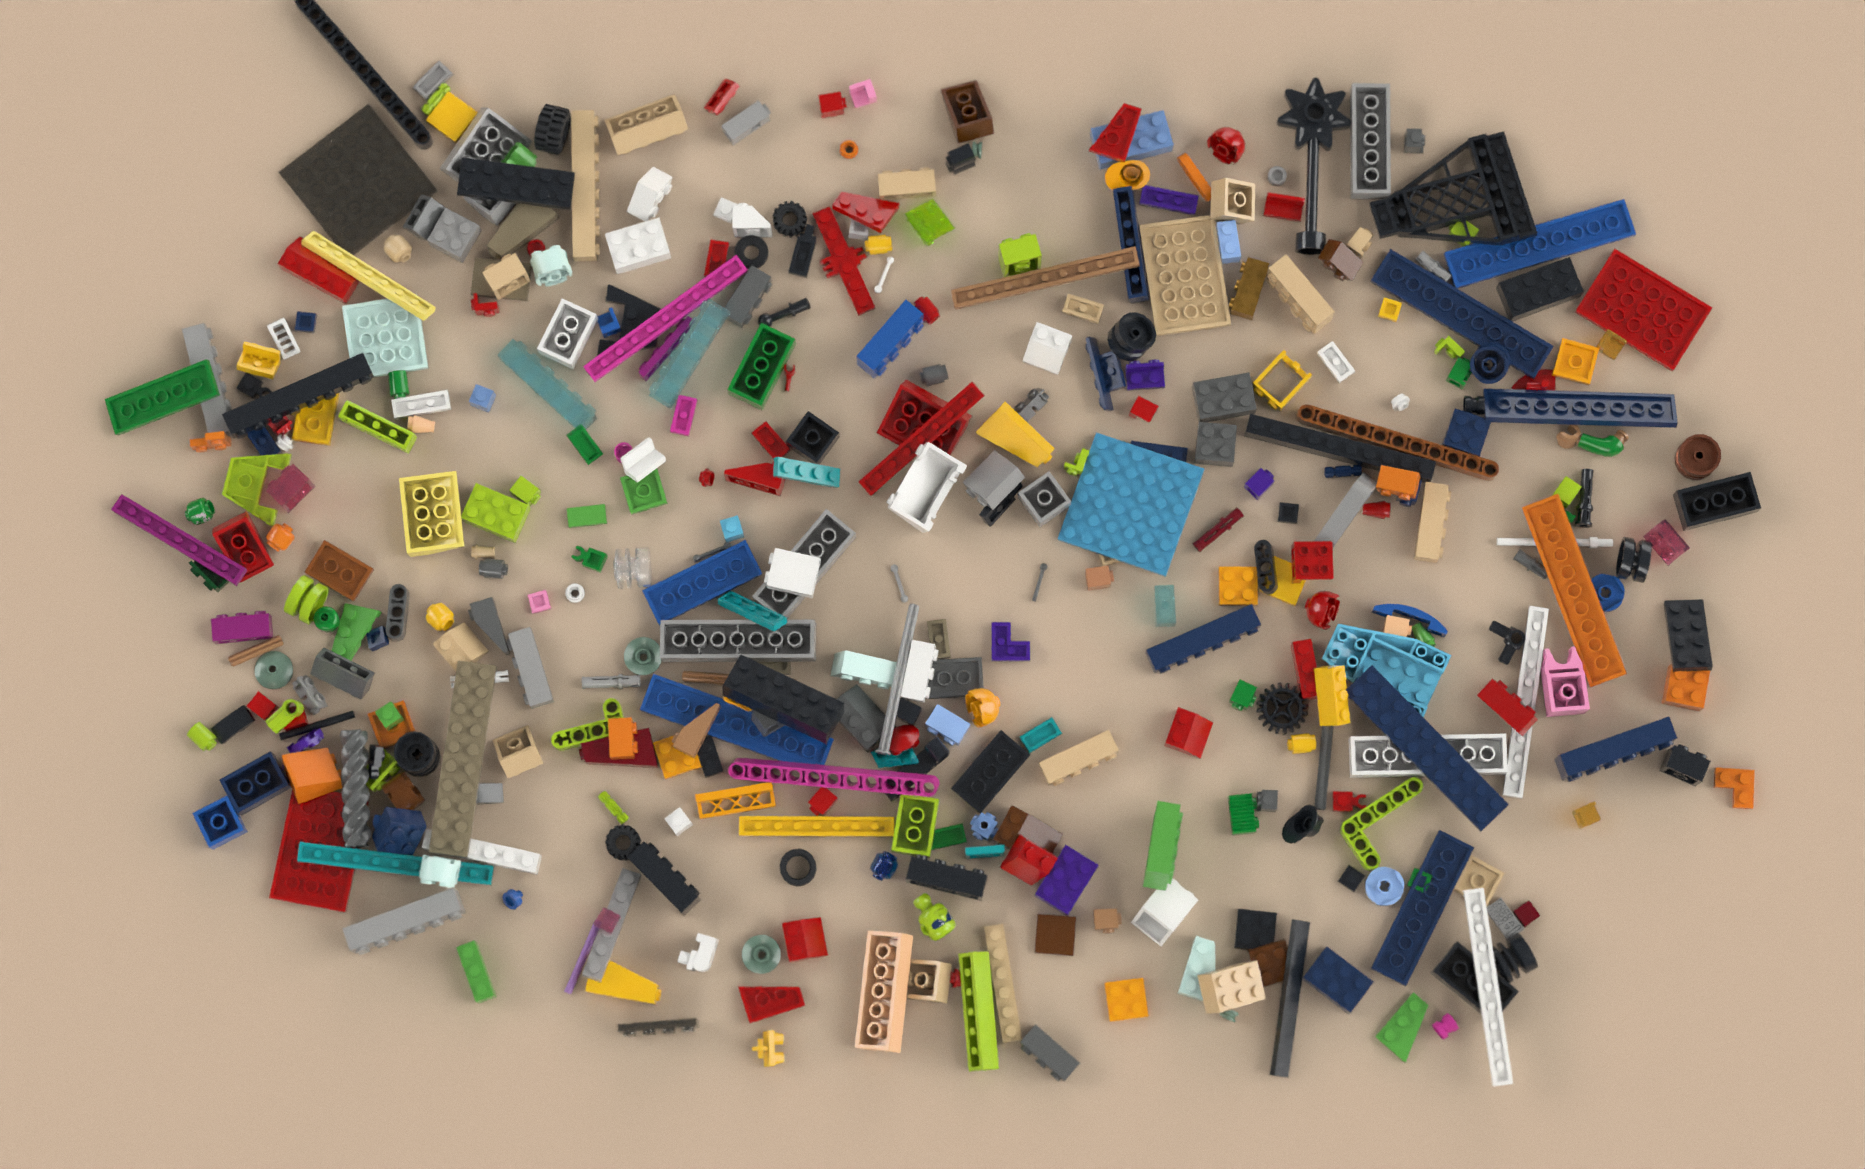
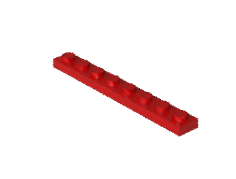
(926, 433)

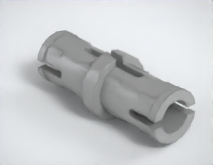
(1433, 266)

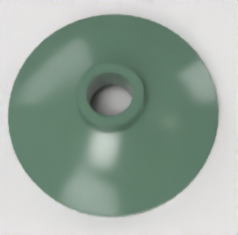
(642, 646)
(282, 674)
(753, 947)

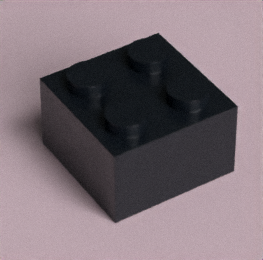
(812, 438)
(1685, 765)

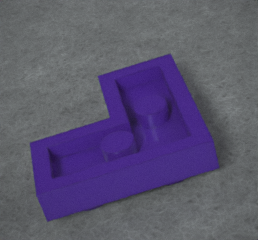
(1003, 648)

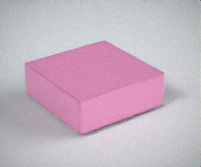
(539, 601)

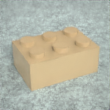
(1231, 987)

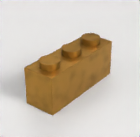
(1248, 288)

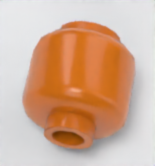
(280, 537)

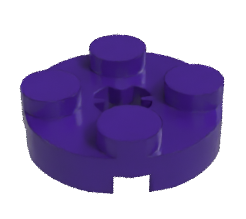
(310, 739)

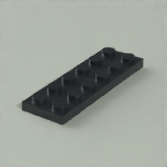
(515, 183)

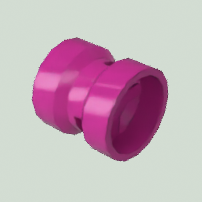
(621, 449)
(1445, 1027)

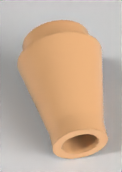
(420, 425)

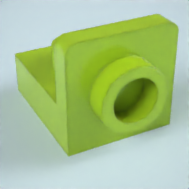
(1452, 348)
(1080, 461)

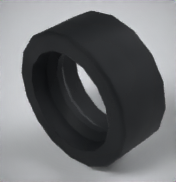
(783, 867)

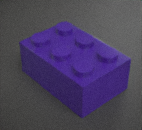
(1066, 880)

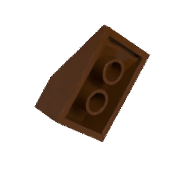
(967, 111)
(1020, 822)

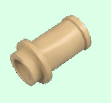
(482, 552)

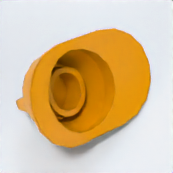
(1126, 174)

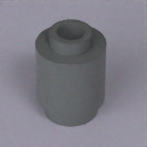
(934, 375)
(493, 568)

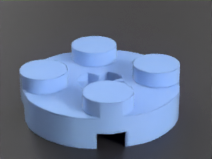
(1394, 891)

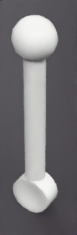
(878, 289)

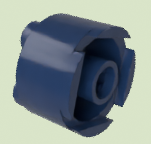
(1483, 370)

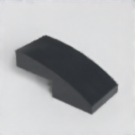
(232, 724)

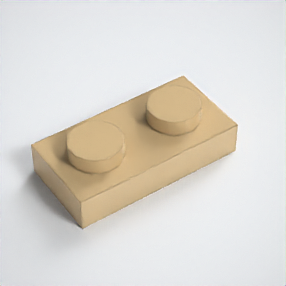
(1083, 308)

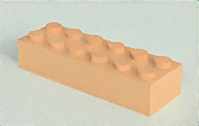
(884, 991)

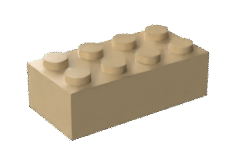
(1299, 294)

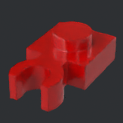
(1344, 801)

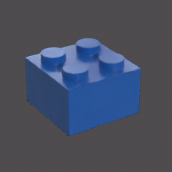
(219, 823)

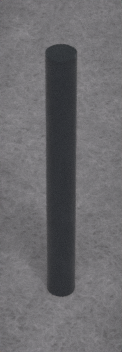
(319, 724)

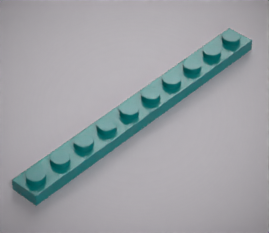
(384, 862)

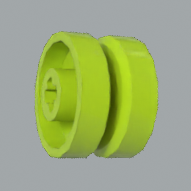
(305, 599)

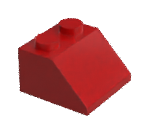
(1188, 733)
(1028, 861)
(804, 939)

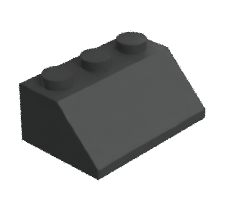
(862, 717)

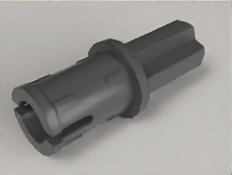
(1531, 564)

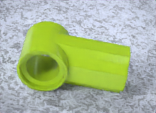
(283, 717)

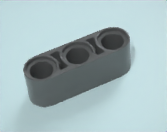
(395, 603)

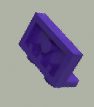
(1145, 375)

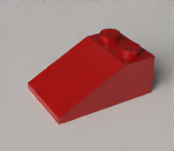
(756, 477)
(243, 544)

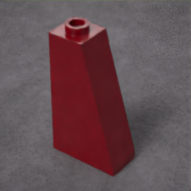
(598, 752)

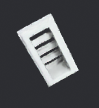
(279, 323)

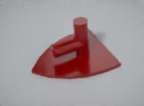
(1542, 381)

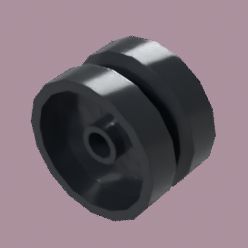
(1131, 336)
(1633, 559)

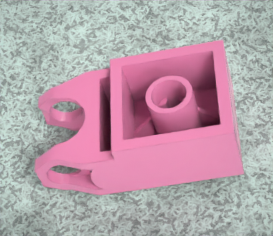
(1565, 678)

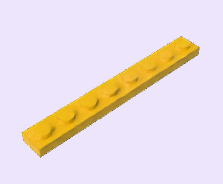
(816, 826)

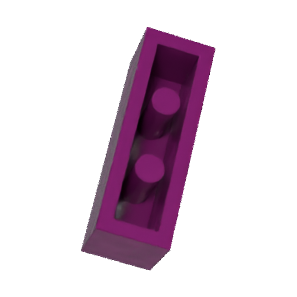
(241, 627)

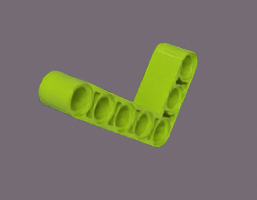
(1375, 816)

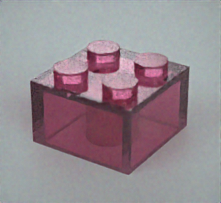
(290, 488)

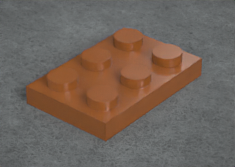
(339, 570)

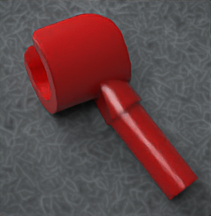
(789, 374)

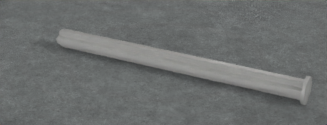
(898, 680)

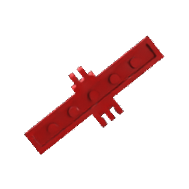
(843, 261)

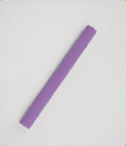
(581, 960)

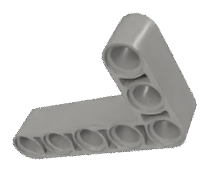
(1347, 509)

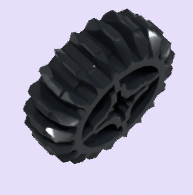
(1276, 701)

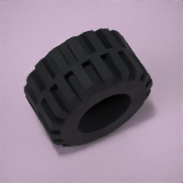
(552, 129)

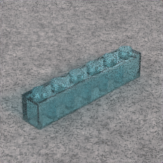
(689, 353)
(546, 385)

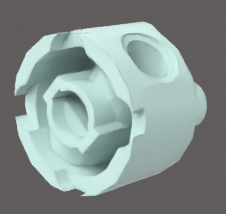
(550, 266)
(440, 870)

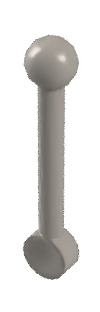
(894, 568)

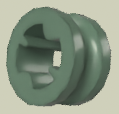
(977, 149)
(1229, 1015)

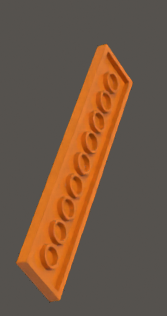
(1574, 590)

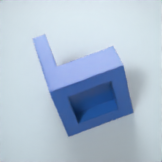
(608, 323)

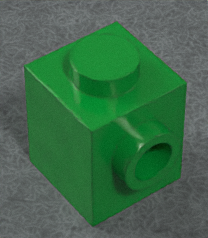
(1243, 696)

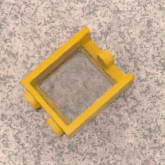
(1280, 381)

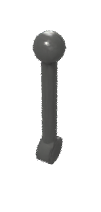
(696, 558)
(1043, 567)

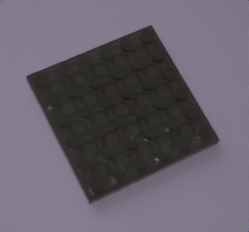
(357, 181)

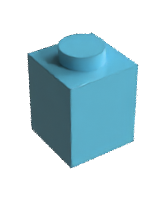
(732, 529)

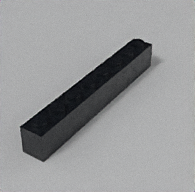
(297, 396)

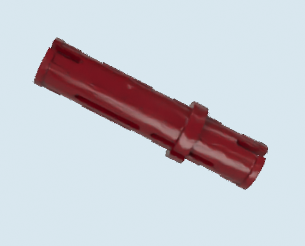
(1236, 515)

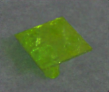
(929, 221)

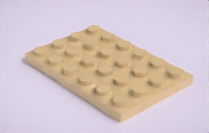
(1184, 275)

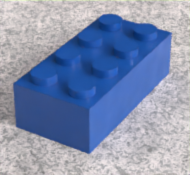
(890, 339)

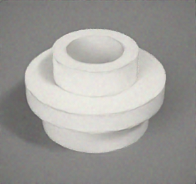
(1400, 402)
(284, 442)
(570, 589)

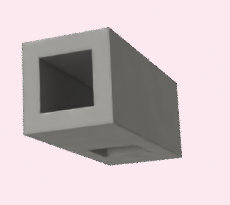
(746, 122)

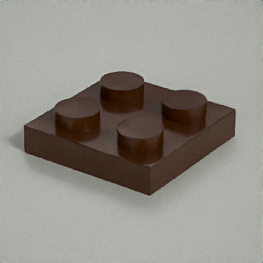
(1271, 961)

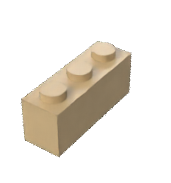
(907, 184)

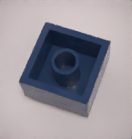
(1466, 432)
(399, 831)

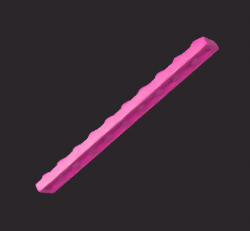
(665, 318)

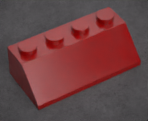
(317, 271)

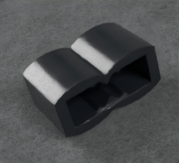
(960, 159)

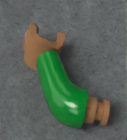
(1606, 447)

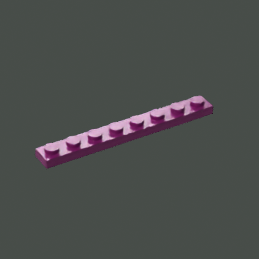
(179, 540)

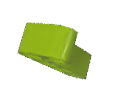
(587, 729)

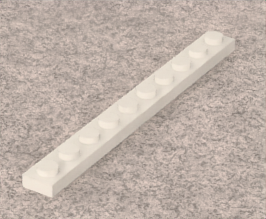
(1527, 691)
(1488, 987)

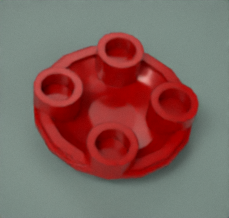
(904, 738)

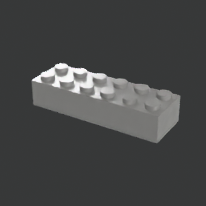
(1370, 141)
(825, 540)
(403, 921)

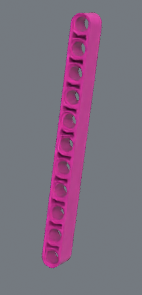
(842, 773)

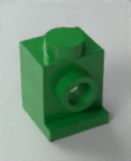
(1459, 373)

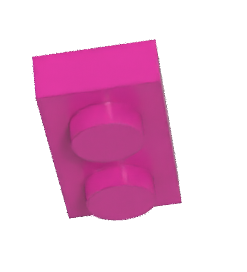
(683, 415)

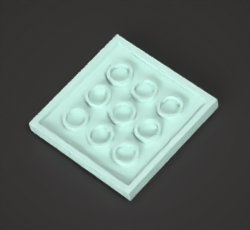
(386, 336)

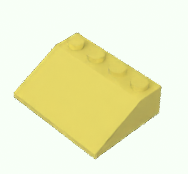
(431, 513)

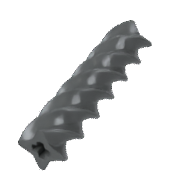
(355, 792)

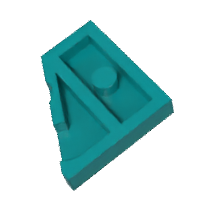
(904, 758)

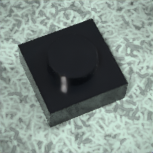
(1351, 878)

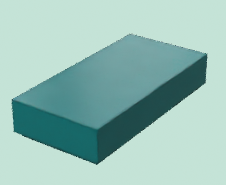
(1040, 735)

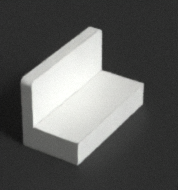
(642, 460)

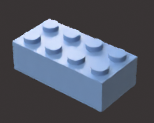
(1149, 140)

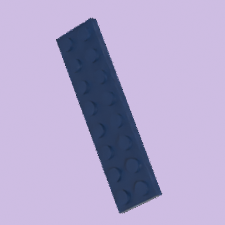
(1422, 909)

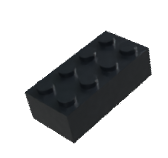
(1539, 289)
(1716, 501)
(661, 875)
(946, 878)
(1458, 974)

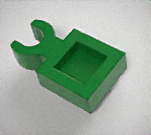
(591, 559)

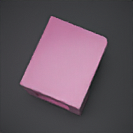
(862, 93)

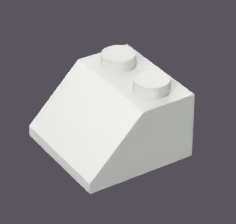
(749, 222)
(1047, 348)

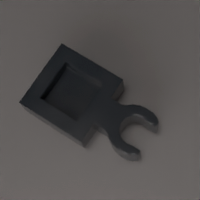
(251, 386)
(376, 757)

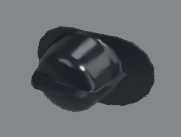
(1302, 824)

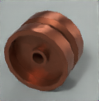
(1700, 446)

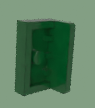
(212, 580)

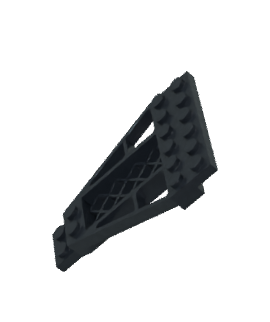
(1501, 190)

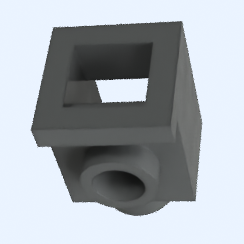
(1414, 141)
(1267, 800)

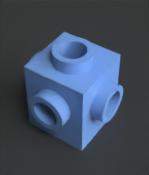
(981, 833)

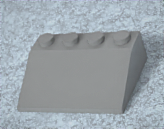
(485, 139)

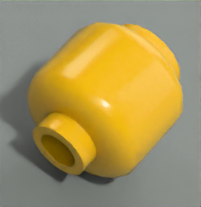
(440, 617)

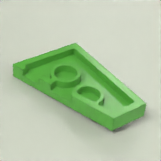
(352, 628)

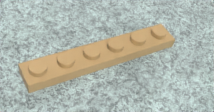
(1003, 983)

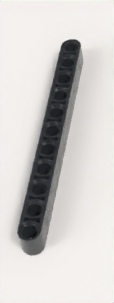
(367, 78)

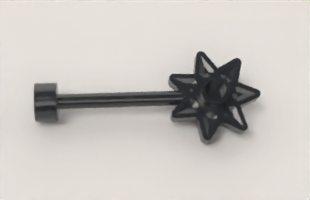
(1314, 119)

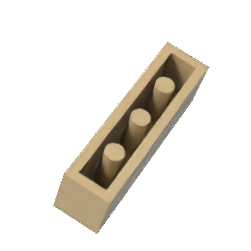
(1431, 521)
(1078, 758)

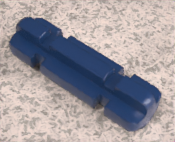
(1342, 471)

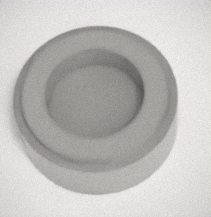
(1277, 176)

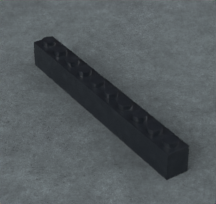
(1335, 447)

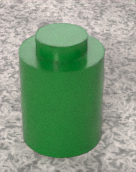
(398, 384)

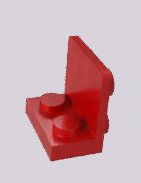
(1312, 560)

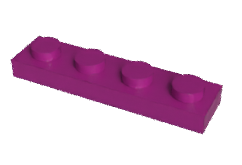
(661, 353)

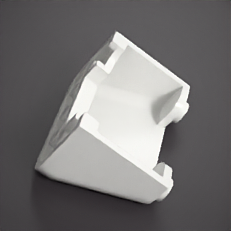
(925, 486)

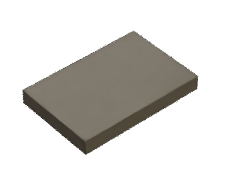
(481, 287)

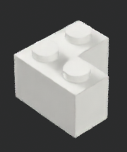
(649, 193)

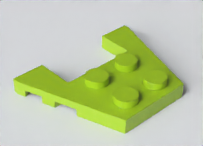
(246, 482)

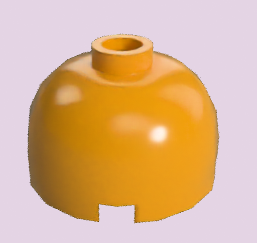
(983, 706)

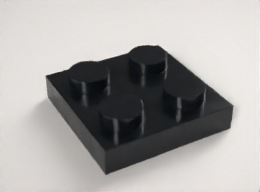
(1254, 928)

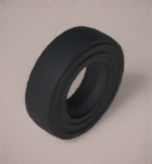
(752, 240)

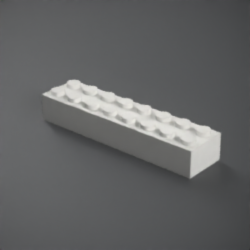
(1381, 758)

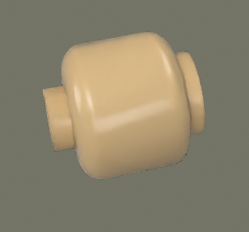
(397, 248)

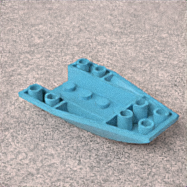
(1403, 661)

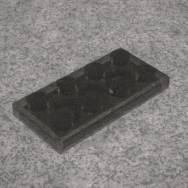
(665, 1026)

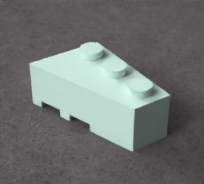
(863, 668)
(1199, 962)

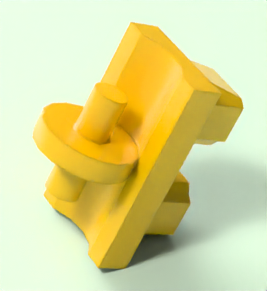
(766, 1048)

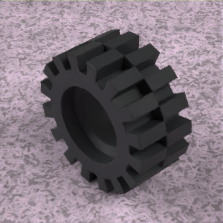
(789, 208)
(614, 834)

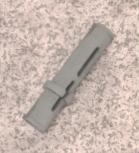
(611, 681)

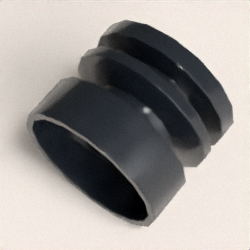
(408, 748)
(1514, 957)

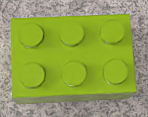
(1019, 255)
(495, 513)
(915, 825)

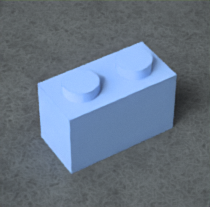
(1228, 241)
(947, 725)

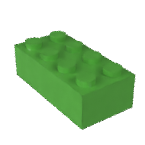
(1163, 845)

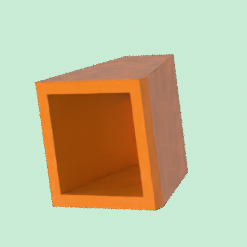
(312, 773)

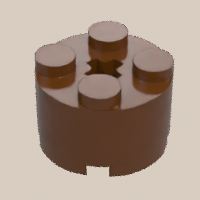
(403, 792)

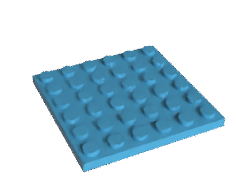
(1131, 504)

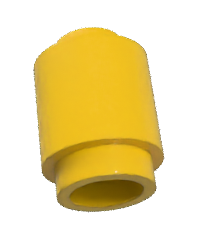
(878, 244)
(1301, 743)

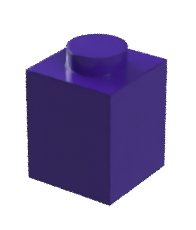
(1259, 483)

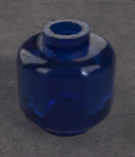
(884, 865)

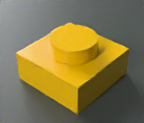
(1389, 309)

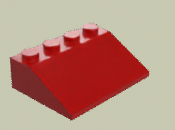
(914, 407)

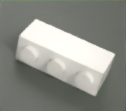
(919, 671)

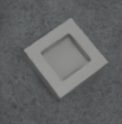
(858, 230)

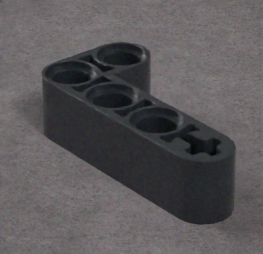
(928, 759)

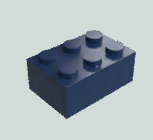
(255, 783)
(1337, 980)

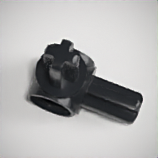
(1506, 633)

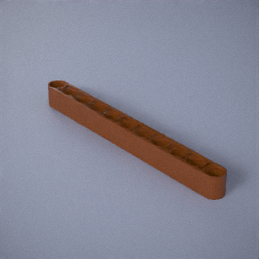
(1390, 435)

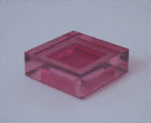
(607, 920)

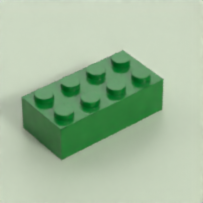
(761, 366)

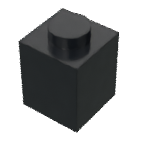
(908, 712)

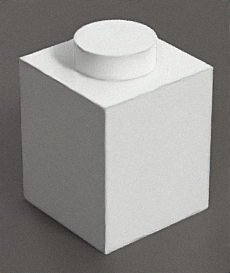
(678, 821)

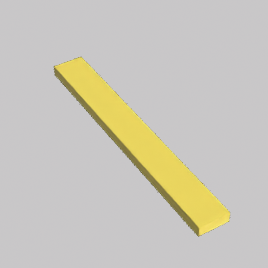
(368, 275)

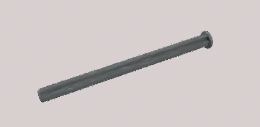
(1323, 767)

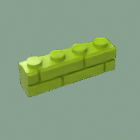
(377, 427)

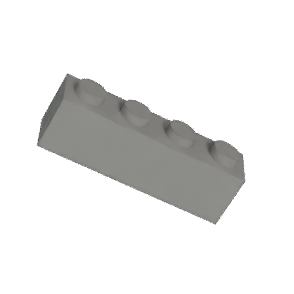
(530, 666)

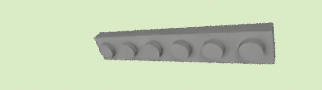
(605, 941)

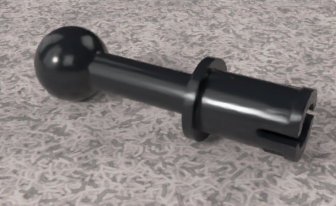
(793, 309)

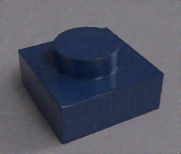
(305, 322)
(377, 638)

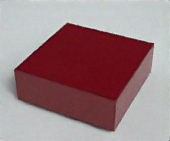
(1526, 913)

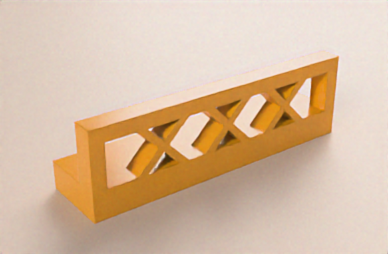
(735, 793)

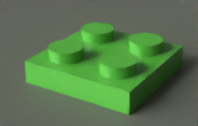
(644, 494)

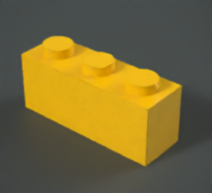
(1332, 695)

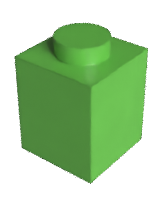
(389, 716)

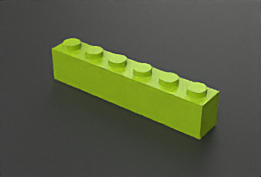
(978, 1011)

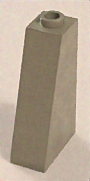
(519, 228)

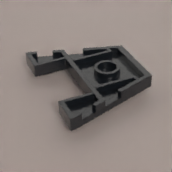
(635, 313)

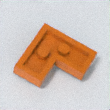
(216, 440)
(1740, 781)

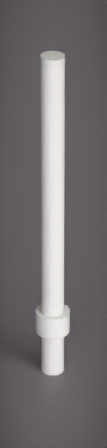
(1592, 542)

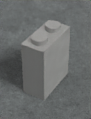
(993, 480)

